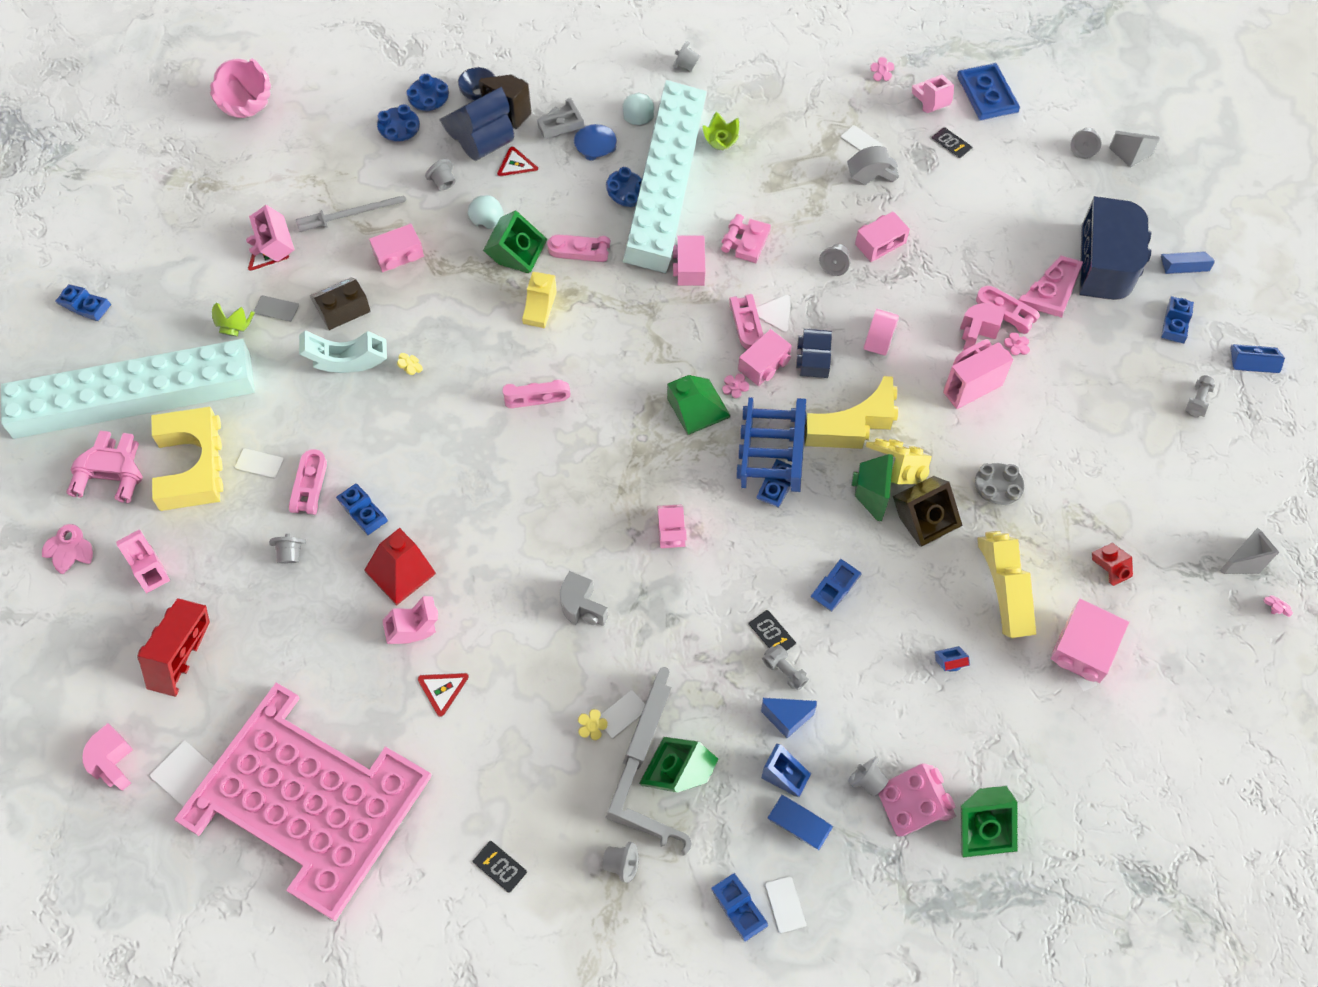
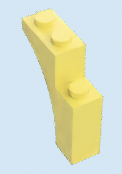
(853, 425)
(1011, 583)

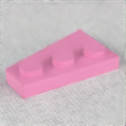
(1054, 288)

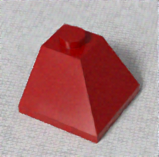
(399, 567)

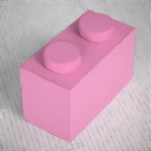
(882, 236)
(396, 247)
(690, 260)
(765, 357)

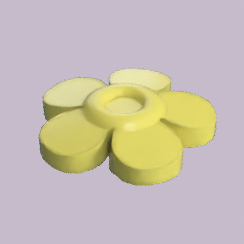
(409, 364)
(592, 724)

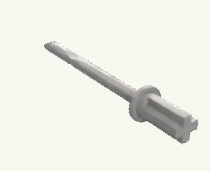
(320, 219)

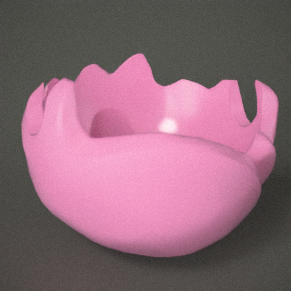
(240, 88)

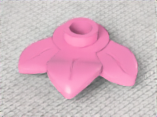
(65, 551)

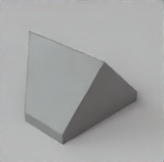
(1133, 147)
(1251, 556)

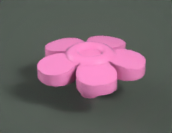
(882, 69)
(1017, 344)
(735, 386)
(1278, 606)

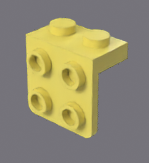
(910, 463)

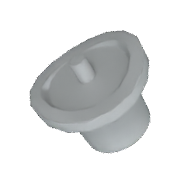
(686, 57)
(1085, 143)
(441, 174)
(835, 260)
(287, 548)
(869, 777)
(622, 861)

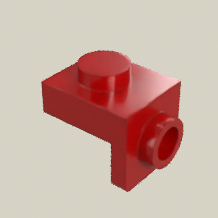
(1115, 562)

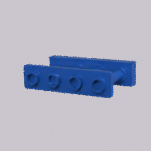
(793, 454)

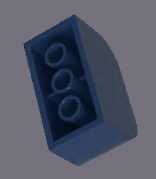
(1113, 248)

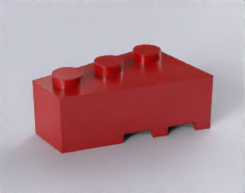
(170, 645)

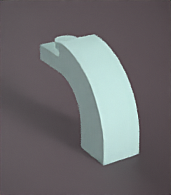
(343, 357)

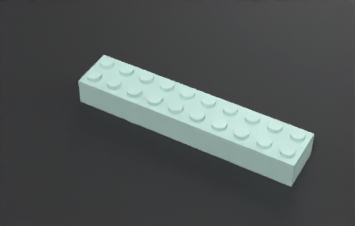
(665, 177)
(126, 388)

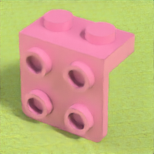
(916, 799)

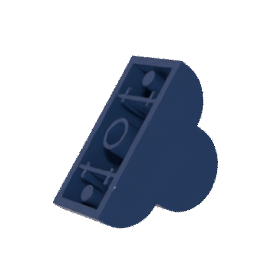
(481, 124)

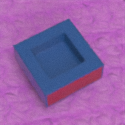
(952, 659)

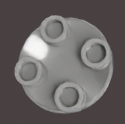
(999, 483)

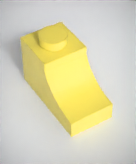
(539, 299)

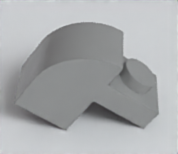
(872, 162)
(575, 601)

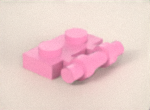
(752, 240)

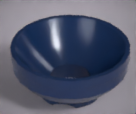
(470, 79)

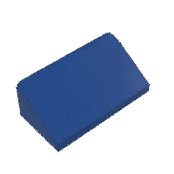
(1187, 262)
(1257, 358)

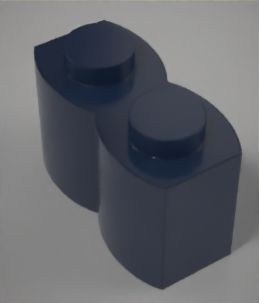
(815, 353)

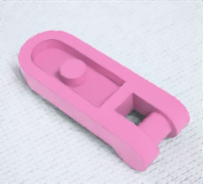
(579, 247)
(1013, 308)
(746, 320)
(535, 393)
(308, 482)

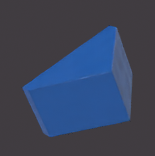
(788, 714)
(785, 771)

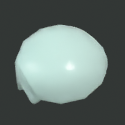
(638, 109)
(485, 211)

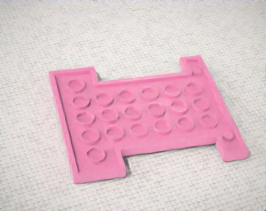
(307, 801)

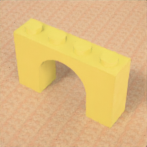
(201, 482)

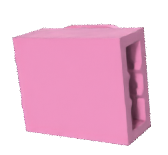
(977, 372)
(1089, 641)

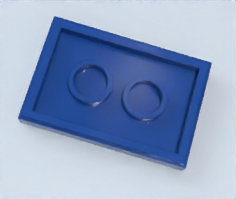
(988, 91)

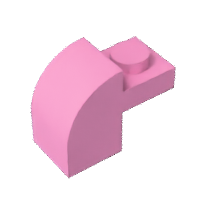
(934, 93)
(982, 320)
(881, 332)
(671, 526)
(143, 561)
(412, 624)
(102, 754)

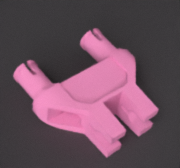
(107, 463)

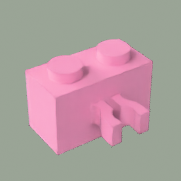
(270, 234)

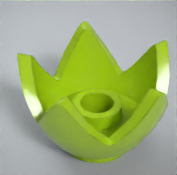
(721, 134)
(232, 324)

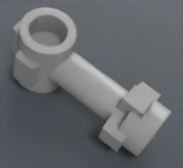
(1198, 406)
(775, 657)

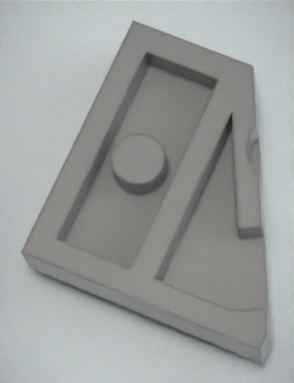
(560, 120)

